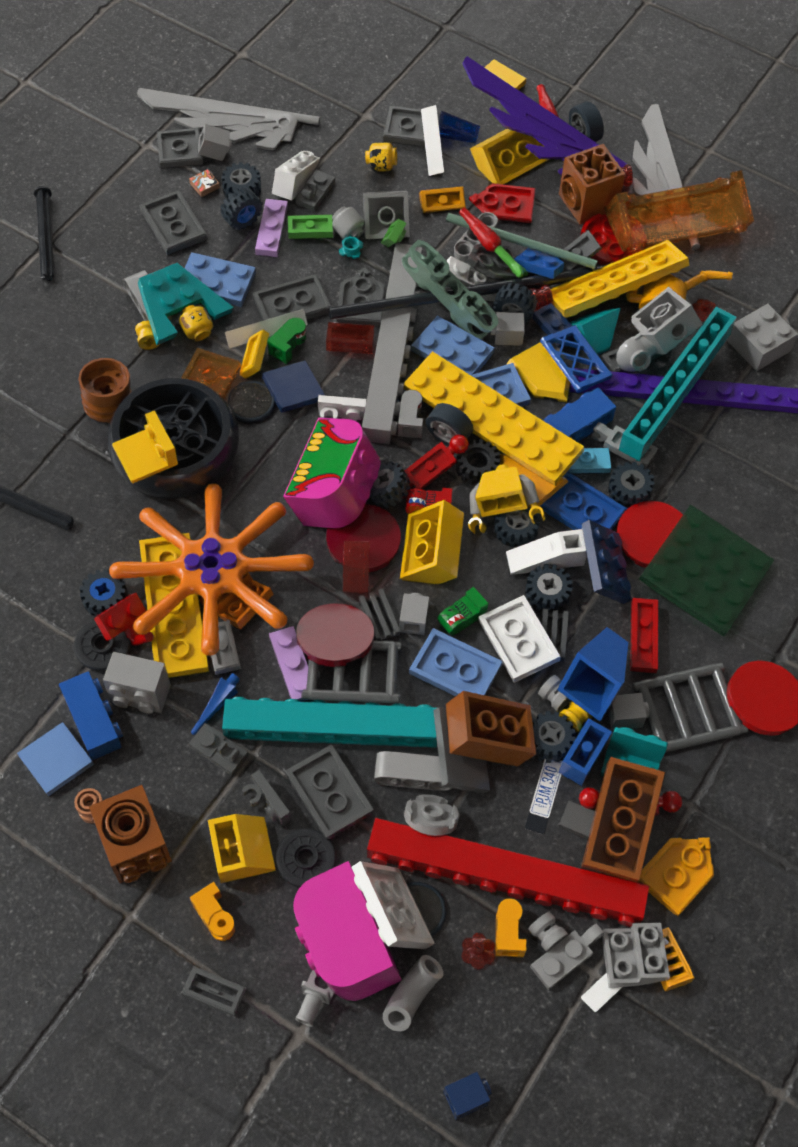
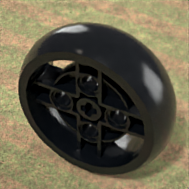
(174, 402)

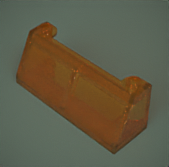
(680, 213)

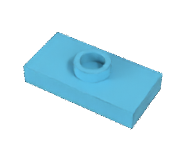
(592, 461)

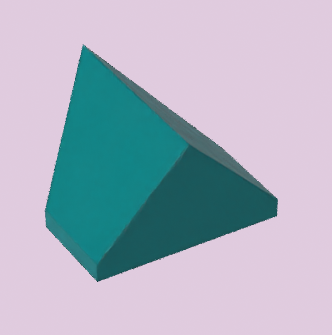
(598, 328)

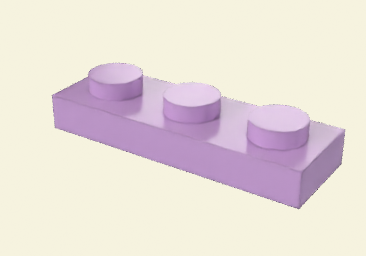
(271, 228)
(291, 661)

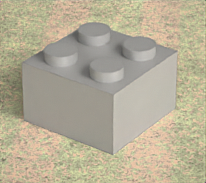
(762, 337)
(137, 683)

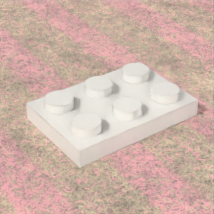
(519, 638)

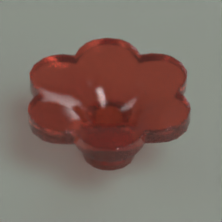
(703, 308)
(477, 957)

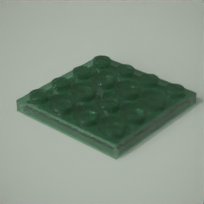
(706, 570)

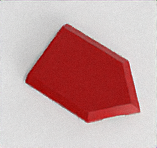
(506, 202)

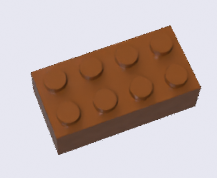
(623, 820)

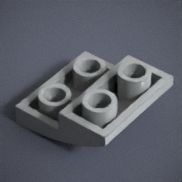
(635, 955)

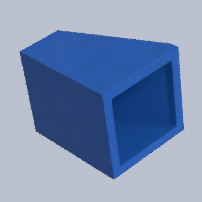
(597, 673)

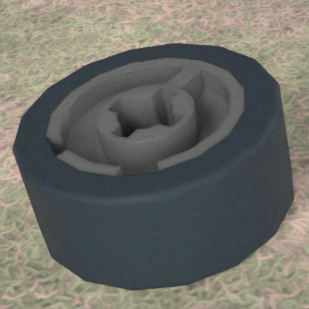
(587, 120)

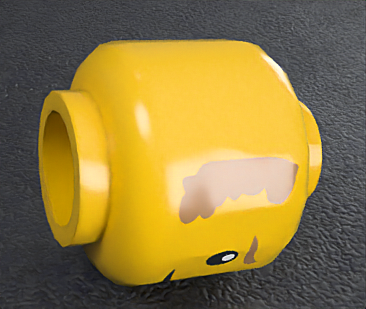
(196, 322)

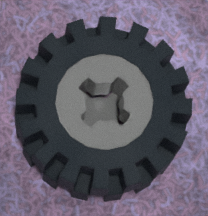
(550, 597)

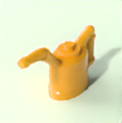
(654, 288)

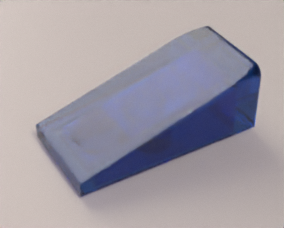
(457, 128)

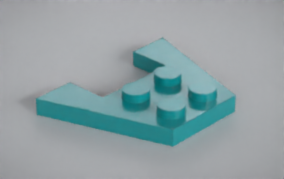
(170, 292)

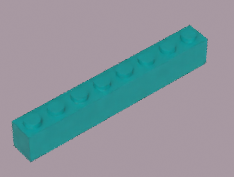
(677, 384)
(329, 722)

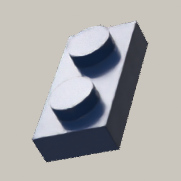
(551, 321)

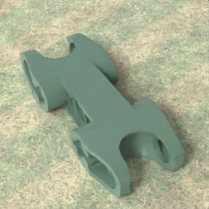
(434, 275)

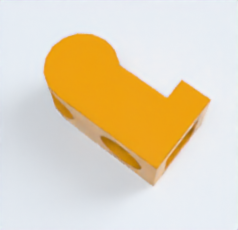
(216, 920)
(507, 922)

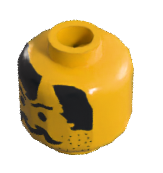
(381, 156)

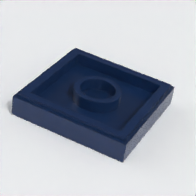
(292, 386)

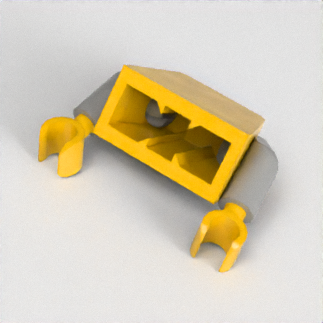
(502, 493)

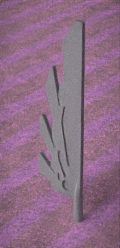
(242, 119)
(659, 162)

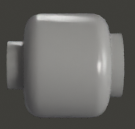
(348, 222)

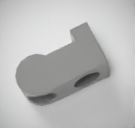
(410, 408)

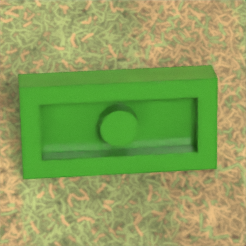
(310, 226)
(394, 233)

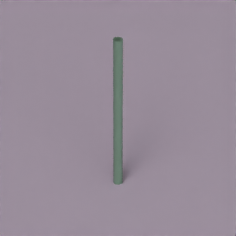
(529, 243)

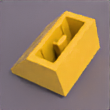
(240, 846)

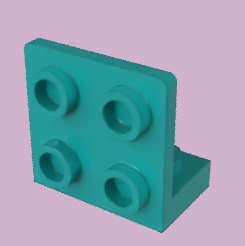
(635, 748)

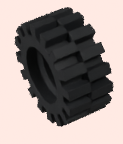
(477, 450)

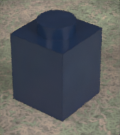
(467, 1095)

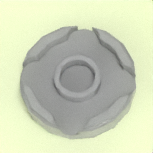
(431, 815)

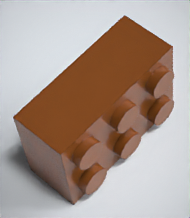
(490, 729)

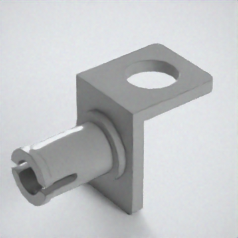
(312, 1000)

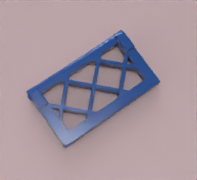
(591, 379)

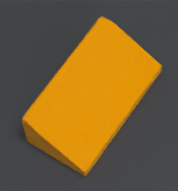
(442, 199)

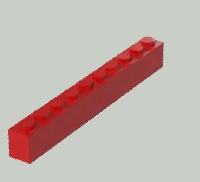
(508, 872)

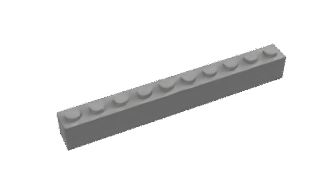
(390, 354)

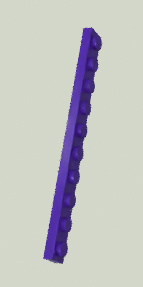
(703, 392)

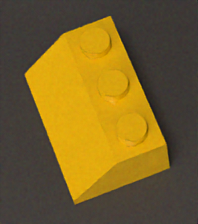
(505, 156)
(432, 544)

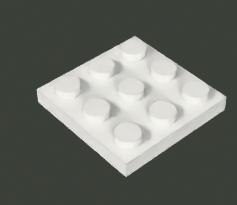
(392, 906)

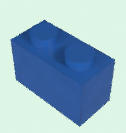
(585, 752)

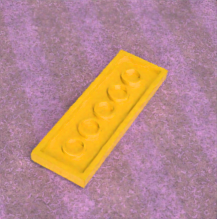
(618, 278)
(180, 632)

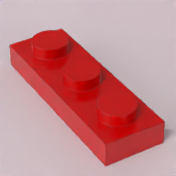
(644, 635)

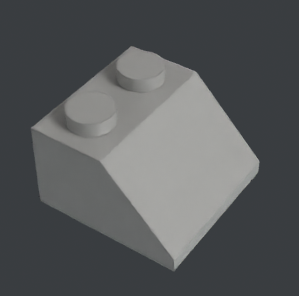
(382, 209)

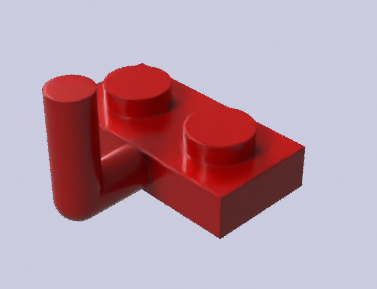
(122, 618)

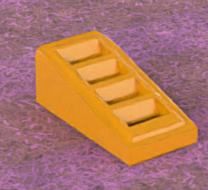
(686, 974)

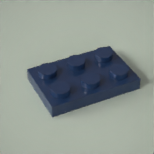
(606, 562)

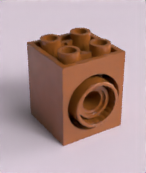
(590, 182)
(130, 834)

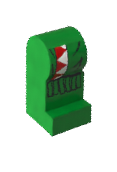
(286, 338)
(463, 612)

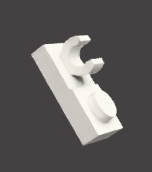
(341, 407)

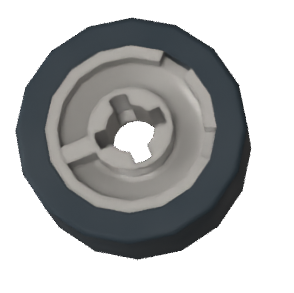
(447, 422)

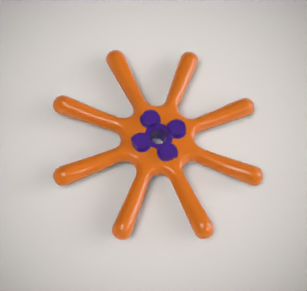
(211, 583)

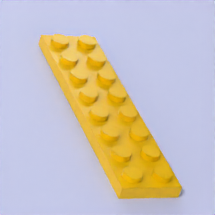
(497, 418)

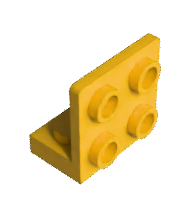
(146, 451)

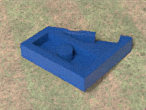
(540, 263)

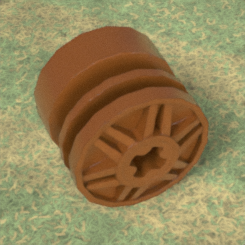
(103, 387)

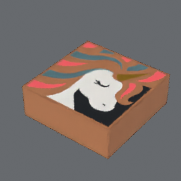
(204, 183)

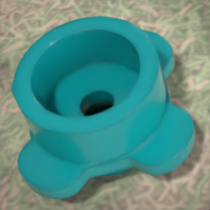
(351, 247)

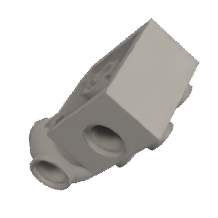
(660, 327)

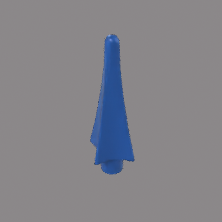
(224, 690)

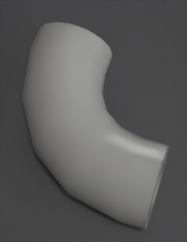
(411, 993)

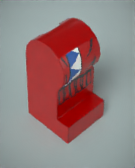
(420, 498)

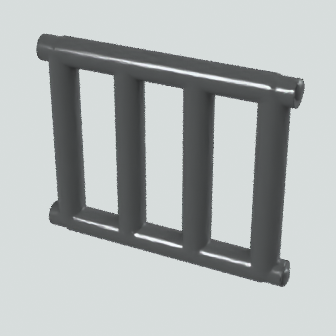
(692, 676)
(364, 694)

